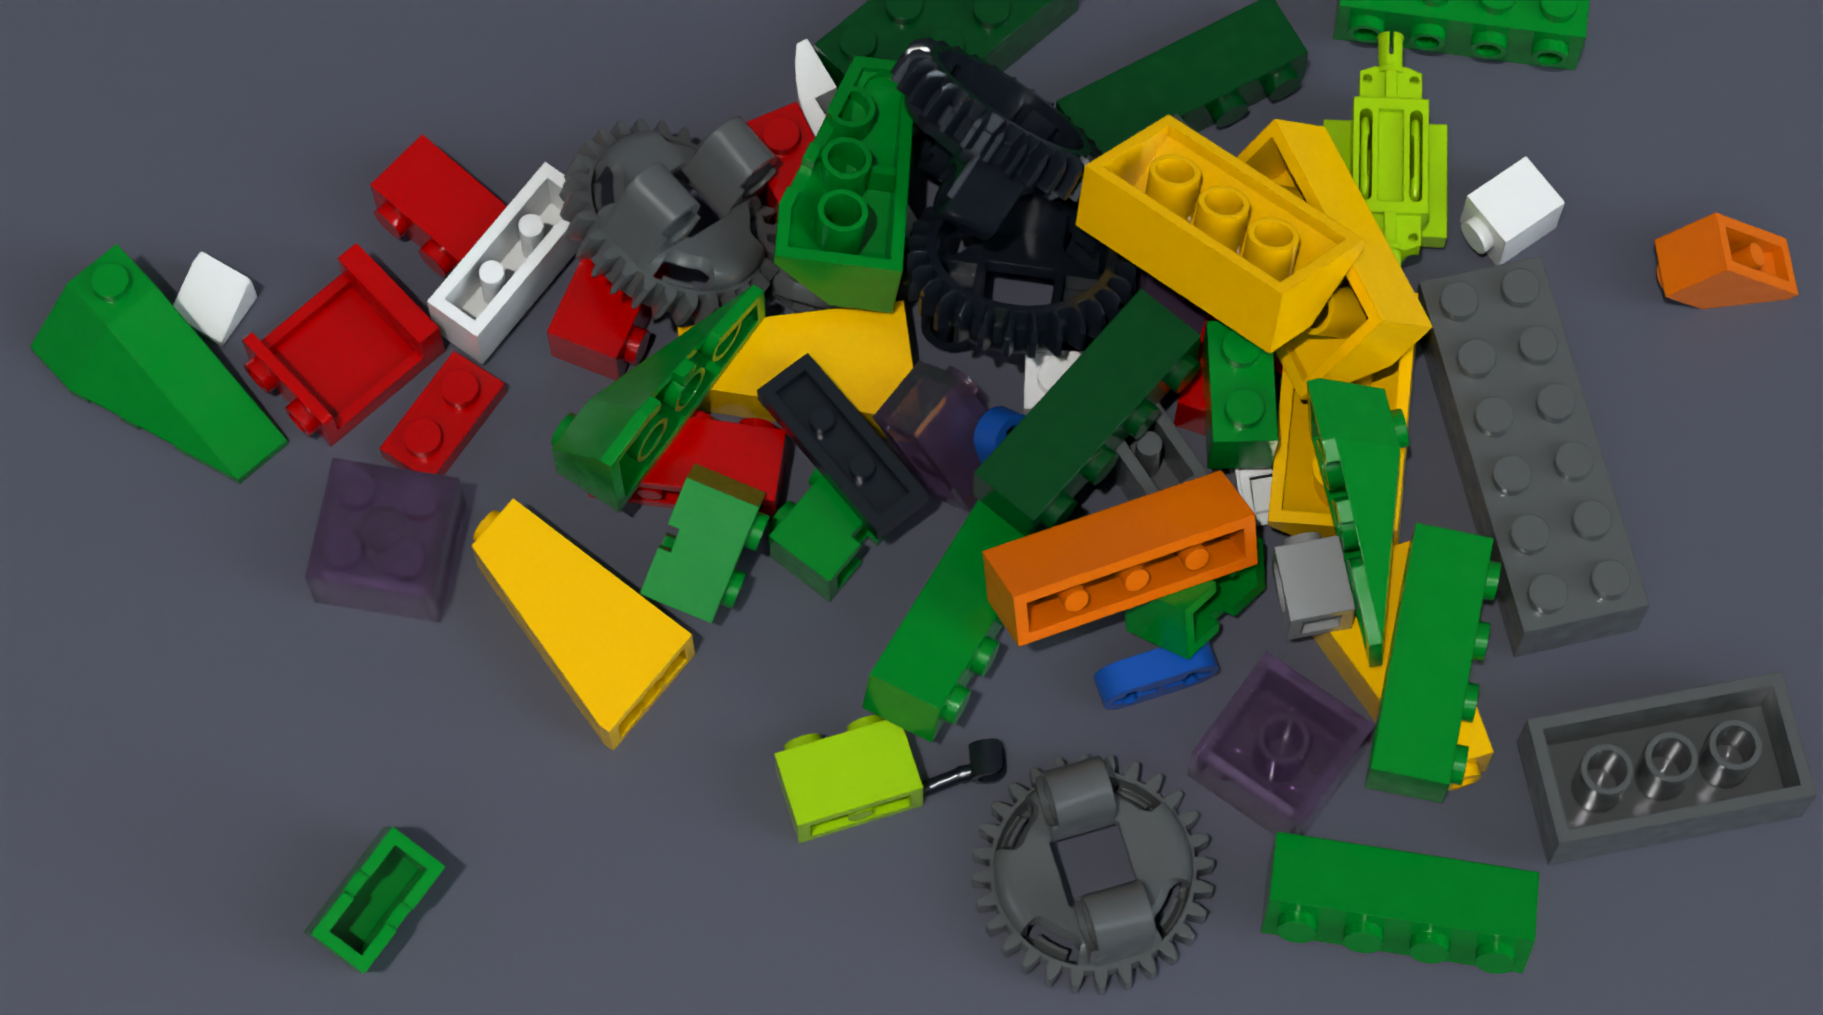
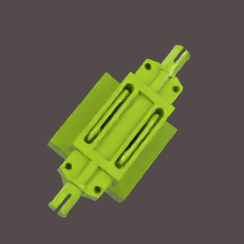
(1396, 152)

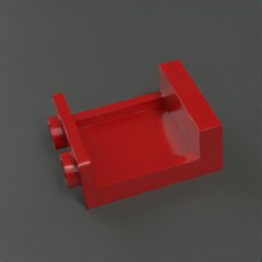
(345, 349)

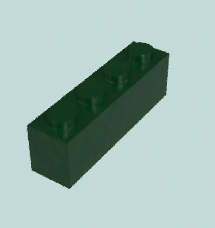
(1201, 78)
(1088, 416)

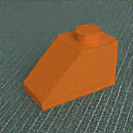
(1724, 264)

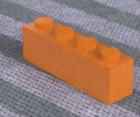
(1120, 557)

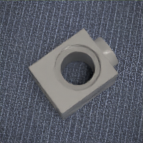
(1312, 585)

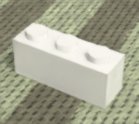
(505, 269)

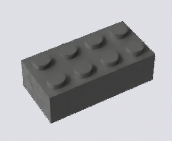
(1665, 767)

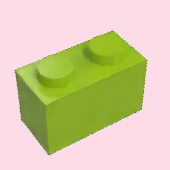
(848, 777)

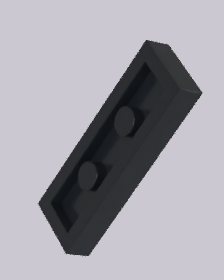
(842, 446)

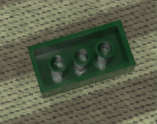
(989, 28)

